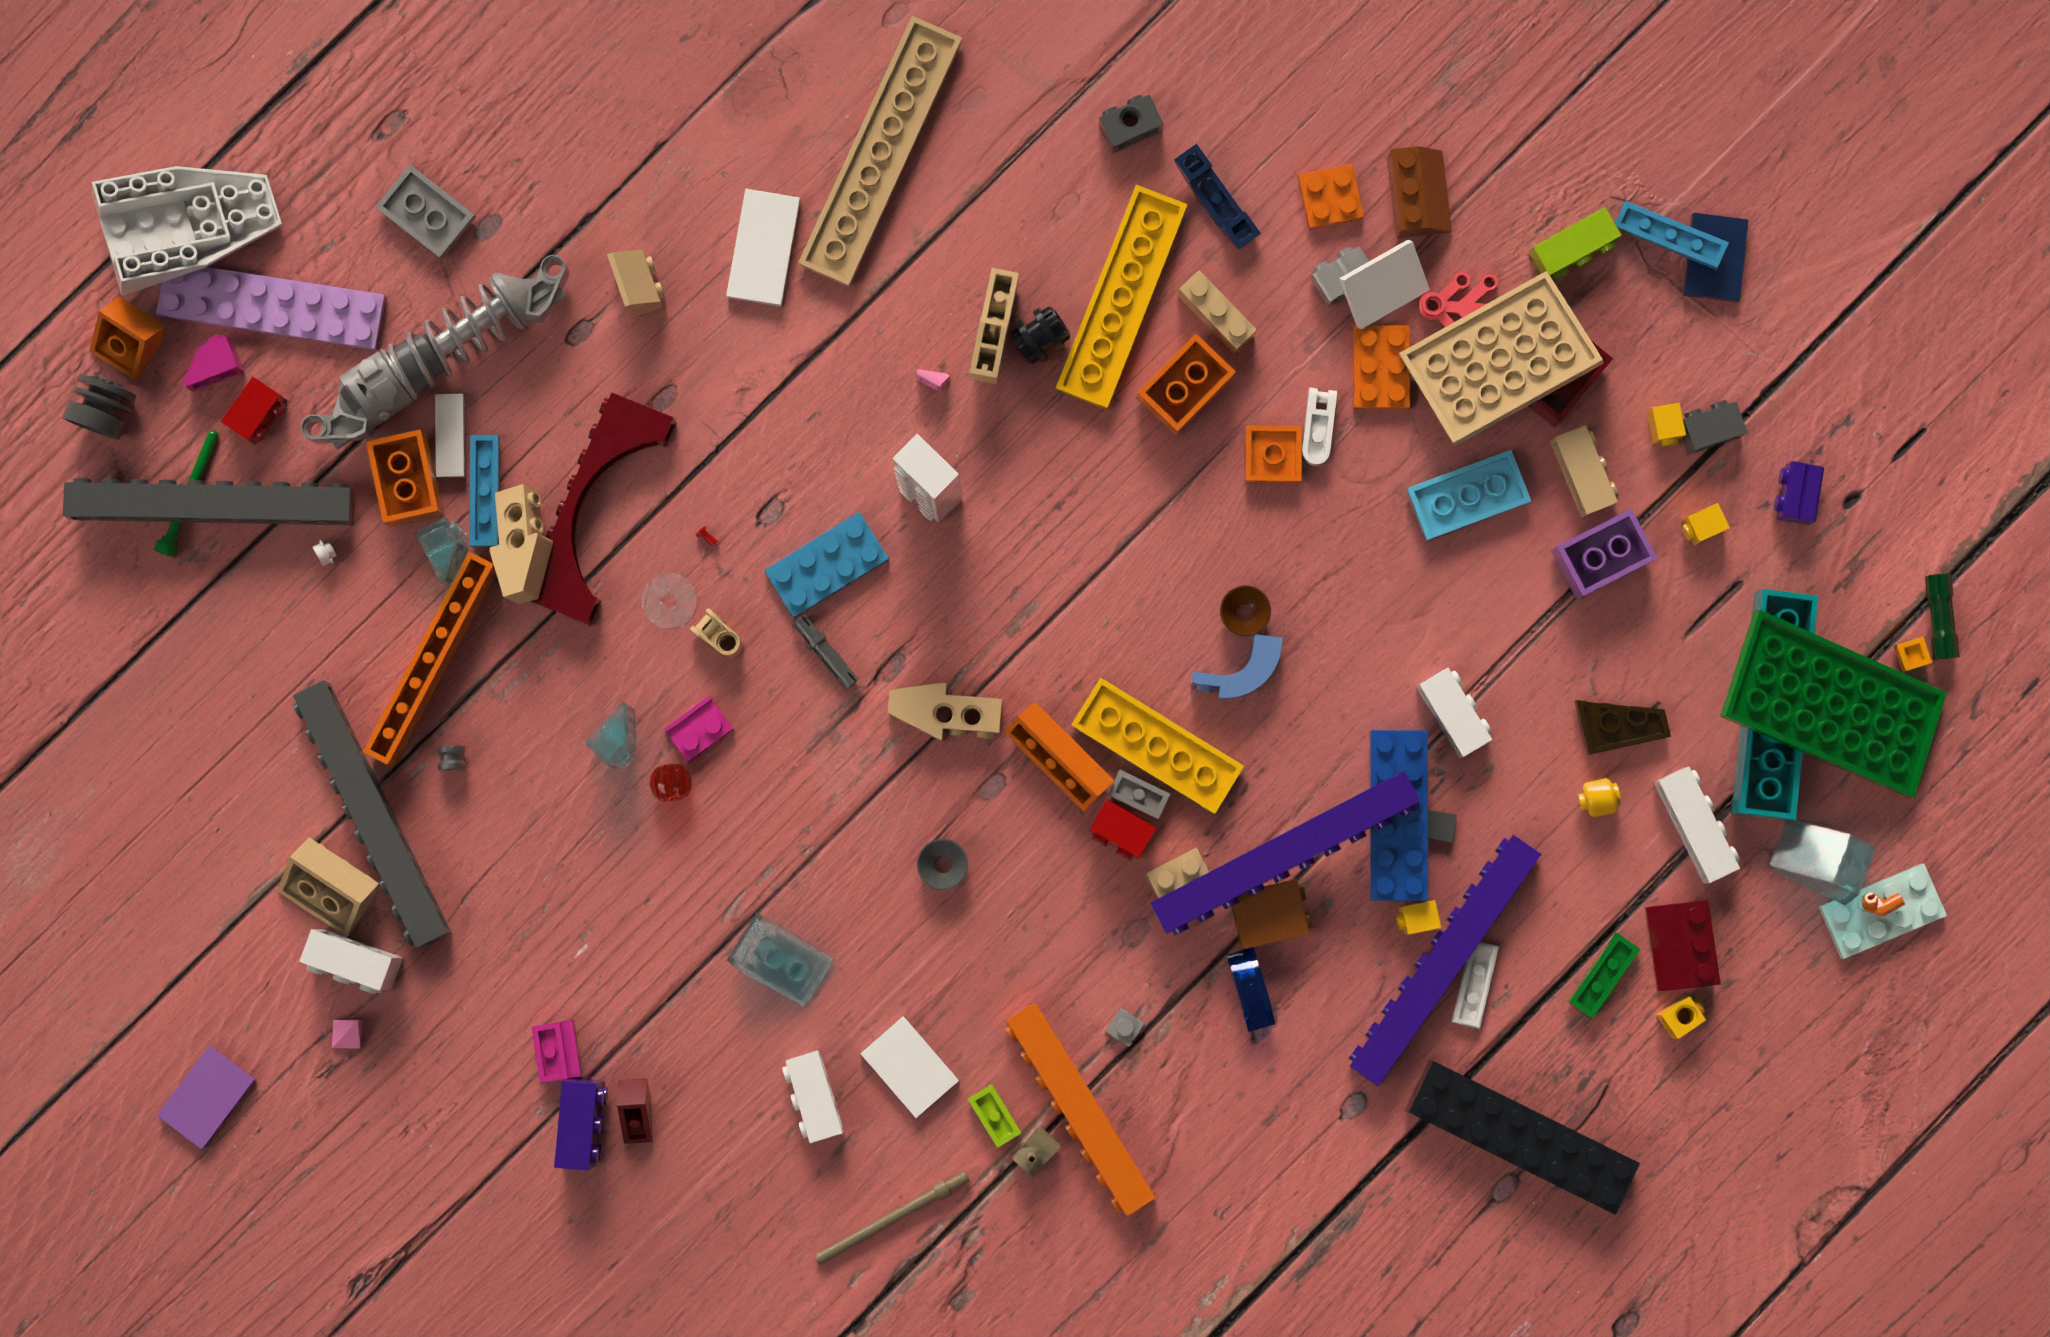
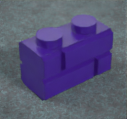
(1799, 492)

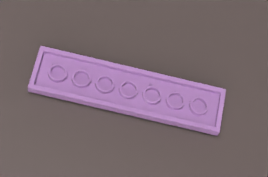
(274, 307)

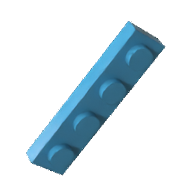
(1671, 235)
(483, 486)

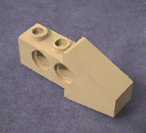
(994, 326)
(522, 549)
(920, 704)

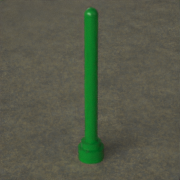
(168, 543)

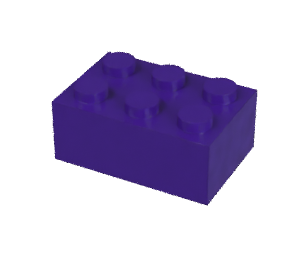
(580, 1124)

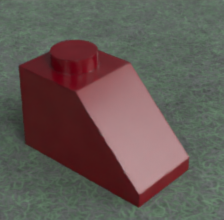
(635, 1110)

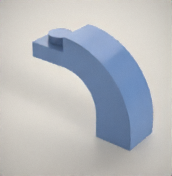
(1262, 663)

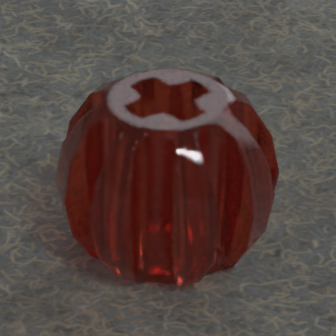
(670, 782)

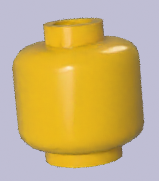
(1600, 797)

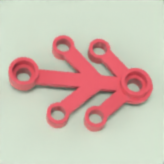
(1463, 307)

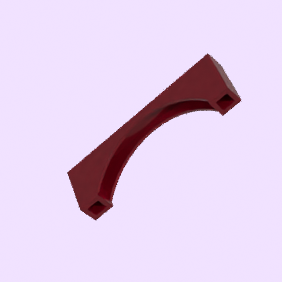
(620, 432)

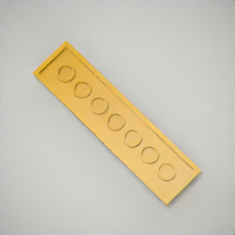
(1121, 297)

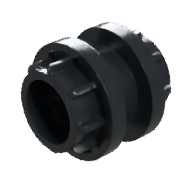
(1040, 335)

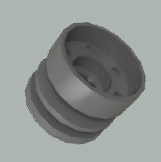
(99, 406)

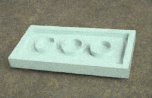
(1858, 930)

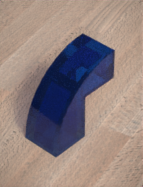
(1250, 989)

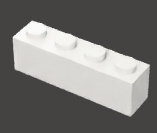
(1697, 825)

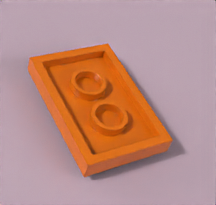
(1378, 370)

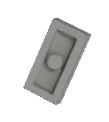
(1138, 794)

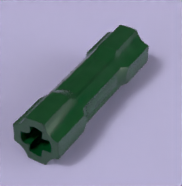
(1944, 637)

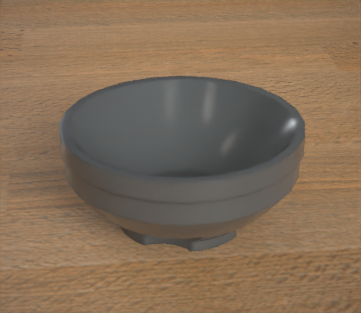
(928, 856)

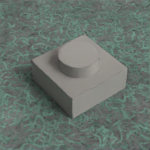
(1124, 1027)

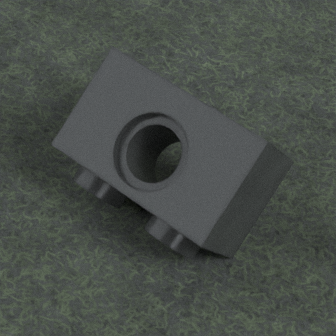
(1121, 136)

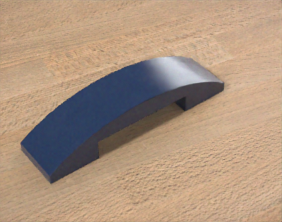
(1215, 197)

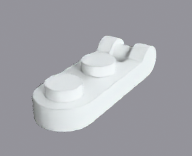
(1318, 427)

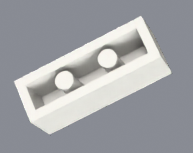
(1455, 712)
(813, 1096)

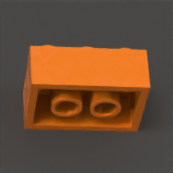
(1185, 385)
(405, 478)

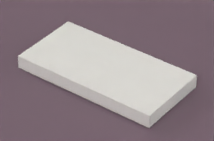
(763, 247)

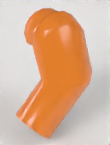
(1880, 906)

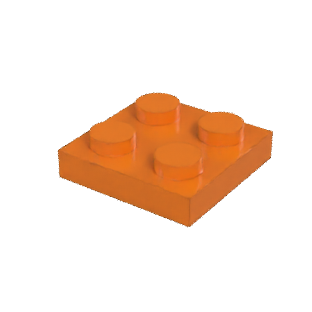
(1330, 196)
(1273, 454)

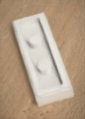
(450, 435)
(1475, 986)

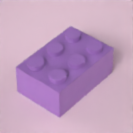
(1604, 554)

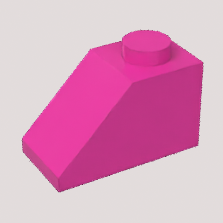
(213, 363)

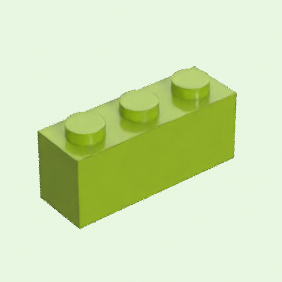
(1576, 244)

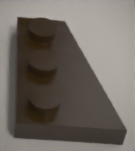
(1619, 726)

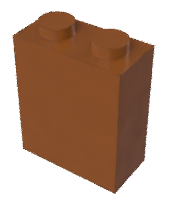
(1272, 915)

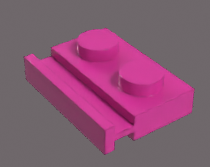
(698, 729)
(556, 1051)

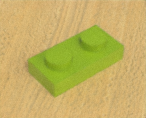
(994, 1115)

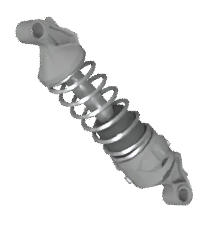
(392, 378)

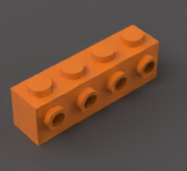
(1058, 756)

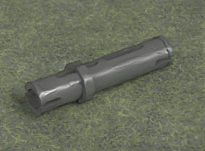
(818, 643)

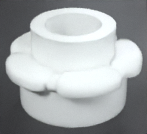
(325, 552)

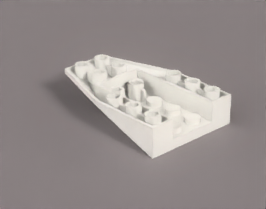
(180, 220)

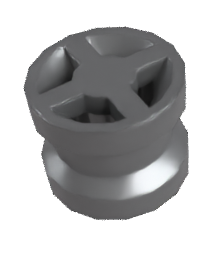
(451, 758)

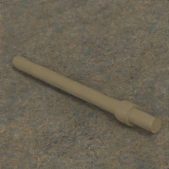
(941, 1190)

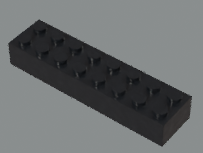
(1522, 1136)

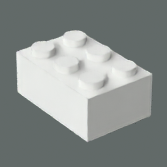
(350, 961)

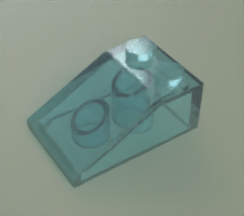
(1823, 860)
(780, 959)

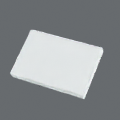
(1384, 284)
(909, 1067)

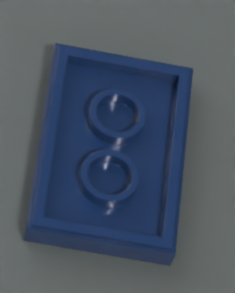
(1726, 281)

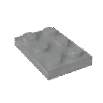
(425, 212)

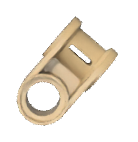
(715, 631)

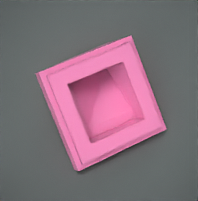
(932, 379)
(347, 1033)

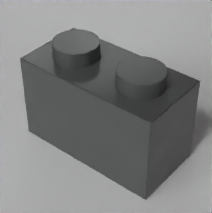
(1713, 426)

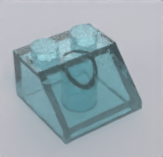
(444, 547)
(615, 738)

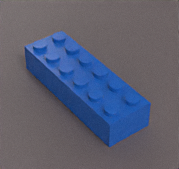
(1400, 848)

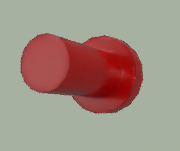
(706, 536)

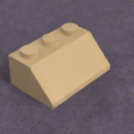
(327, 886)

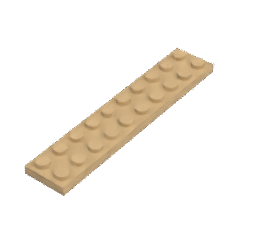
(880, 151)

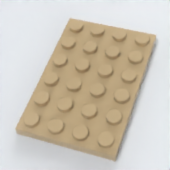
(1501, 358)

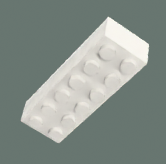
(927, 479)

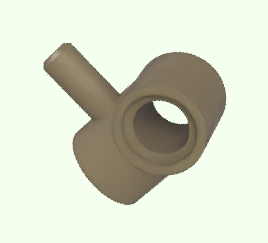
(1036, 1151)

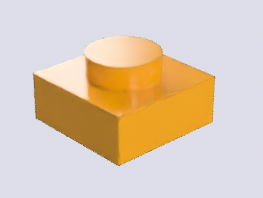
(1912, 654)

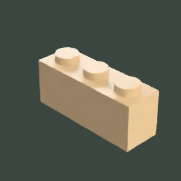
(1216, 312)
(1584, 471)

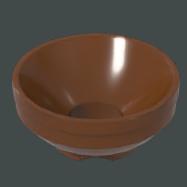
(1255, 600)

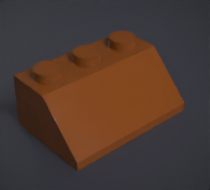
(1418, 191)

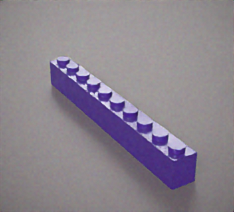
(1286, 852)
(1445, 959)

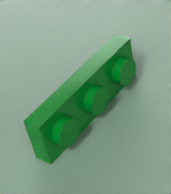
(1603, 975)

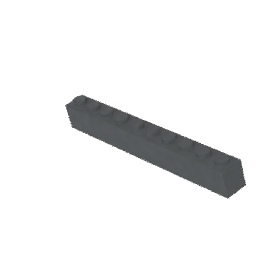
(208, 503)
(372, 814)

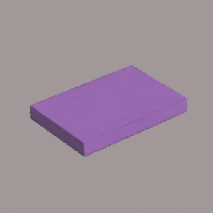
(206, 1097)

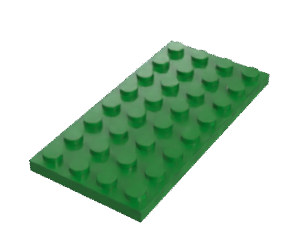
(1833, 704)

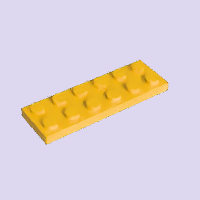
(1157, 745)

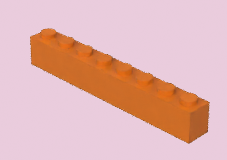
(430, 660)
(1080, 1108)

